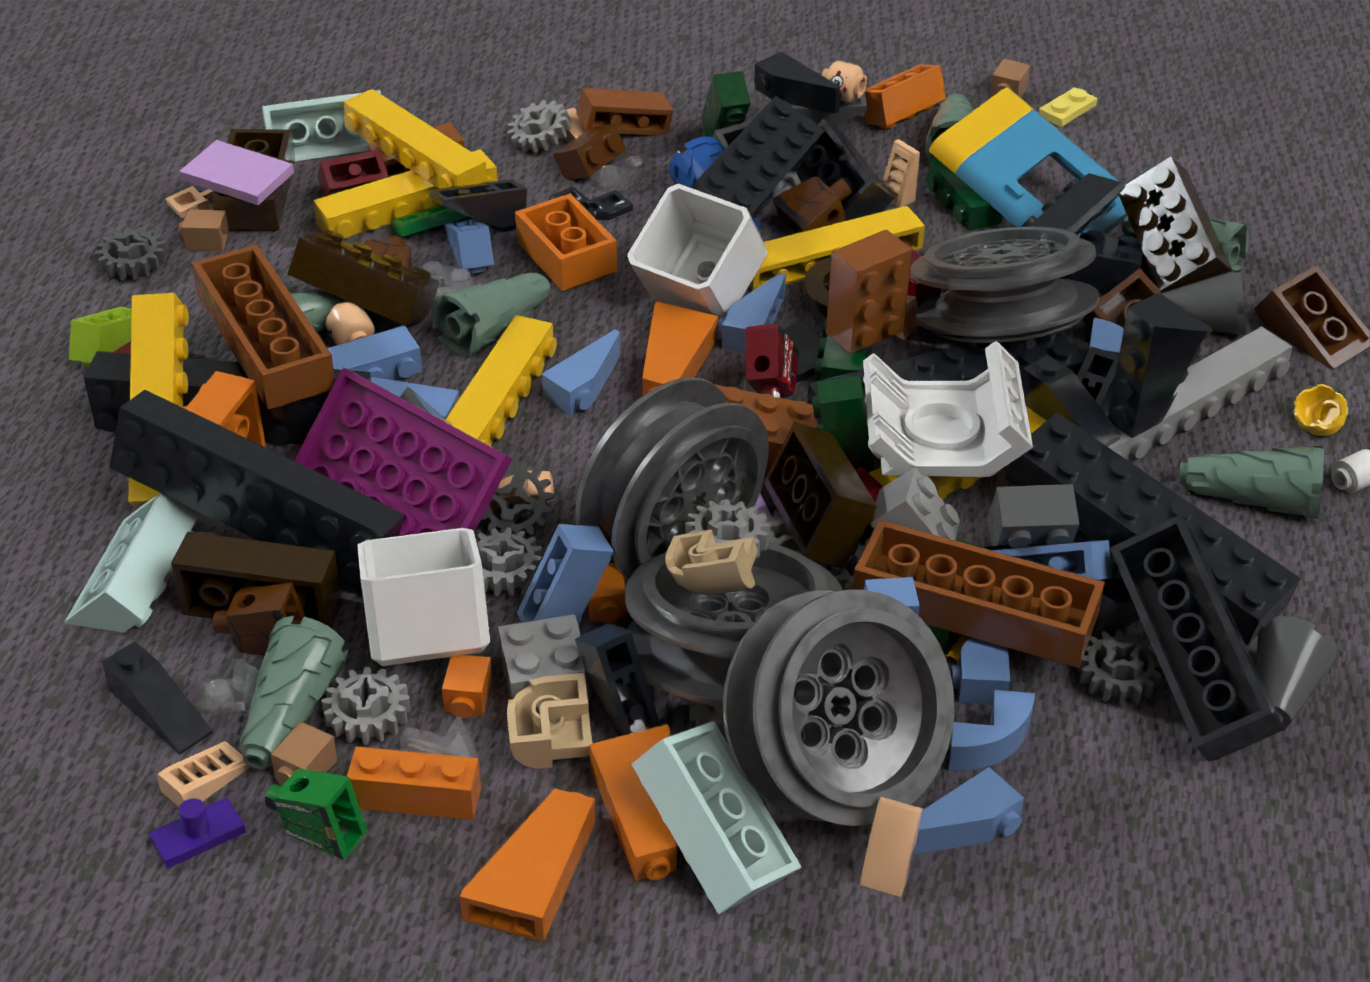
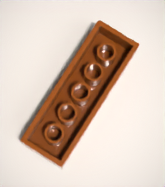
(264, 326)
(987, 592)

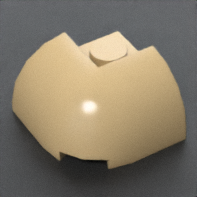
(710, 566)
(550, 720)

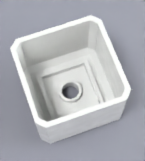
(693, 234)
(423, 596)

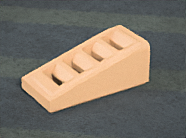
(906, 191)
(172, 778)

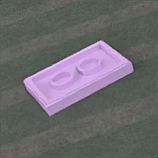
(237, 172)

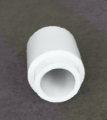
(1352, 472)

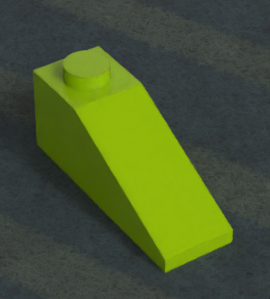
(99, 332)

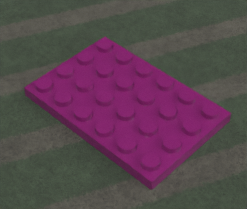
(402, 457)

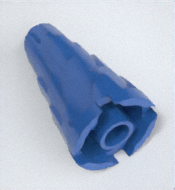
(698, 157)

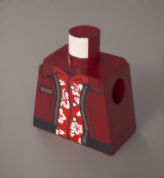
(771, 360)

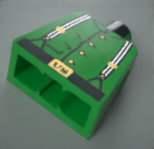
(314, 808)

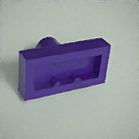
(196, 830)

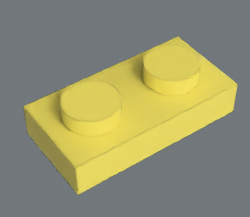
(1068, 106)

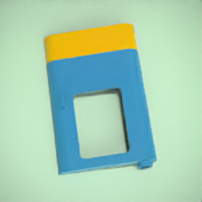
(1003, 144)

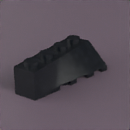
(1152, 362)

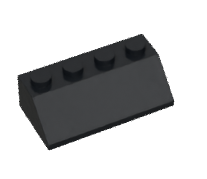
(838, 159)
(1080, 205)

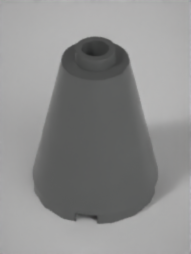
(1215, 302)
(1292, 662)

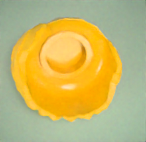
(1320, 410)

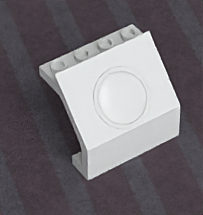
(947, 425)

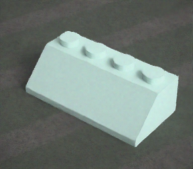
(316, 127)
(133, 567)
(715, 816)

